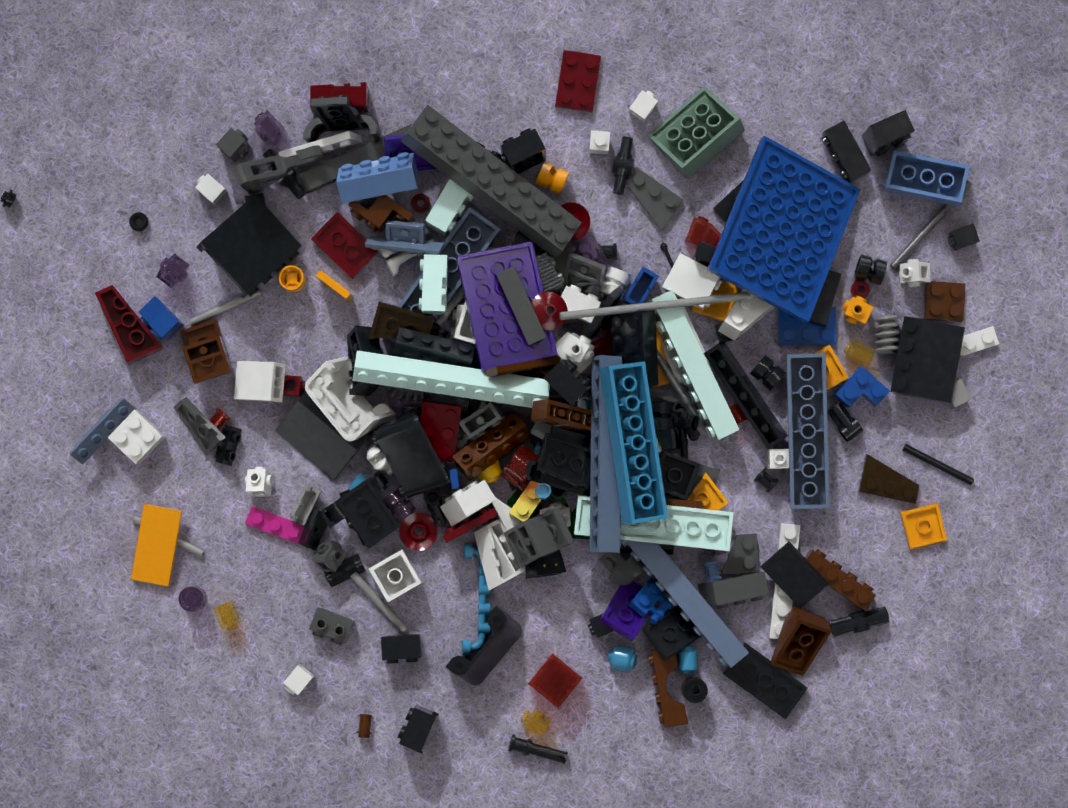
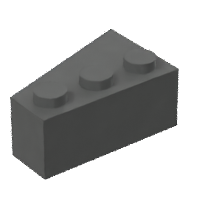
(734, 589)

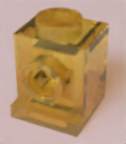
(536, 722)

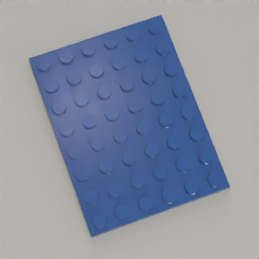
(784, 229)

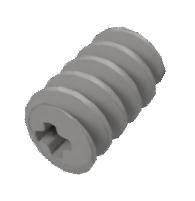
(886, 334)

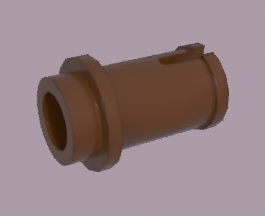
(364, 726)

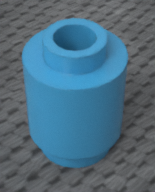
(688, 660)

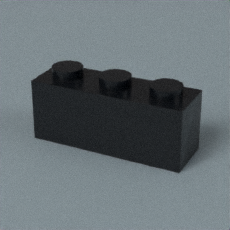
(845, 152)

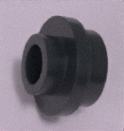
(8, 198)
(132, 221)

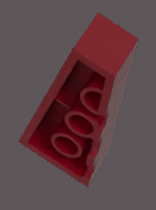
(130, 332)

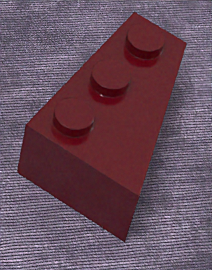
(357, 94)

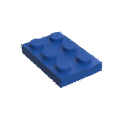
(795, 332)

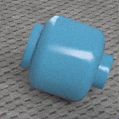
(622, 658)

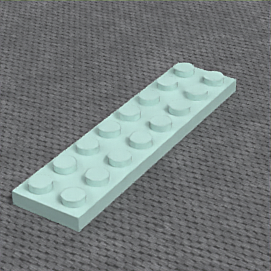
(682, 528)

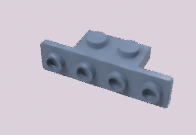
(404, 237)
(101, 430)

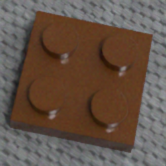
(944, 301)

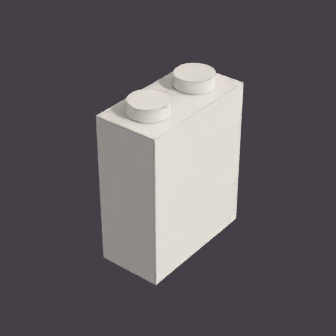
(691, 280)
(259, 381)

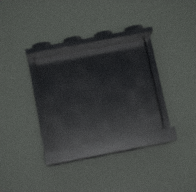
(250, 246)

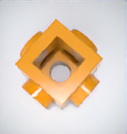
(863, 308)

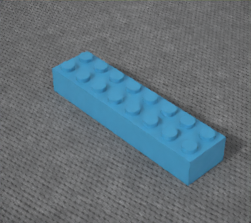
(633, 443)

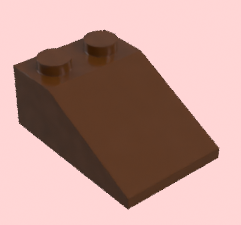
(800, 641)

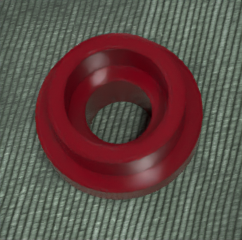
(416, 198)
(854, 286)

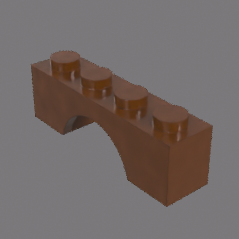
(672, 712)

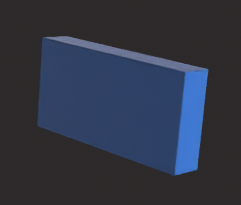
(453, 474)

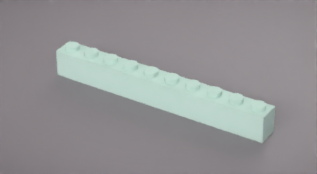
(448, 379)

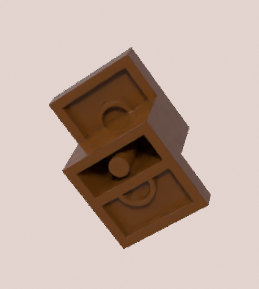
(381, 210)
(205, 351)

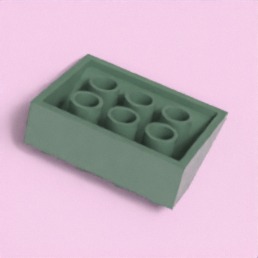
(696, 132)

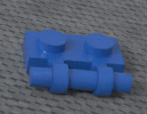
(646, 598)

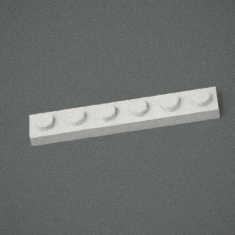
(781, 601)

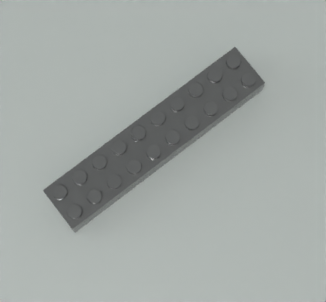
(491, 181)

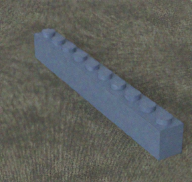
(604, 496)
(689, 600)

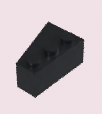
(359, 340)

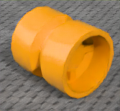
(552, 178)
(292, 279)

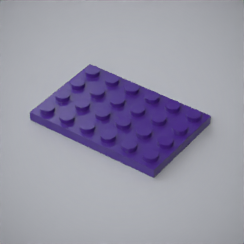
(491, 317)

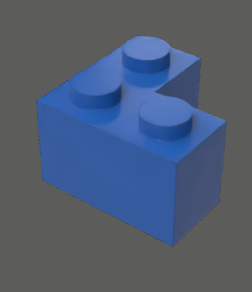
(160, 318)
(859, 384)

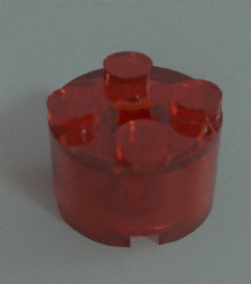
(516, 467)

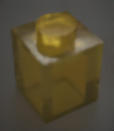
(858, 353)
(227, 616)

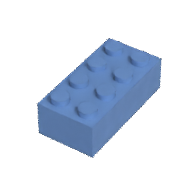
(377, 177)
(927, 178)

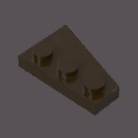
(391, 317)
(885, 482)

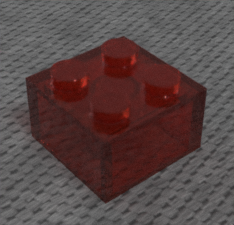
(555, 680)

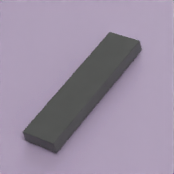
(521, 305)

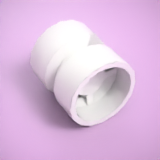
(614, 279)

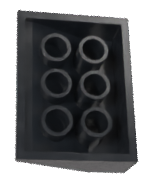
(927, 359)
(317, 438)

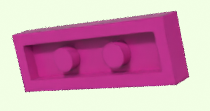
(274, 524)

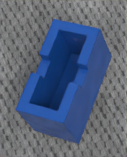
(640, 287)

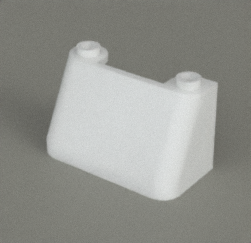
(347, 413)

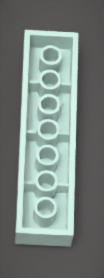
(694, 369)

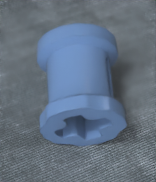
(711, 571)

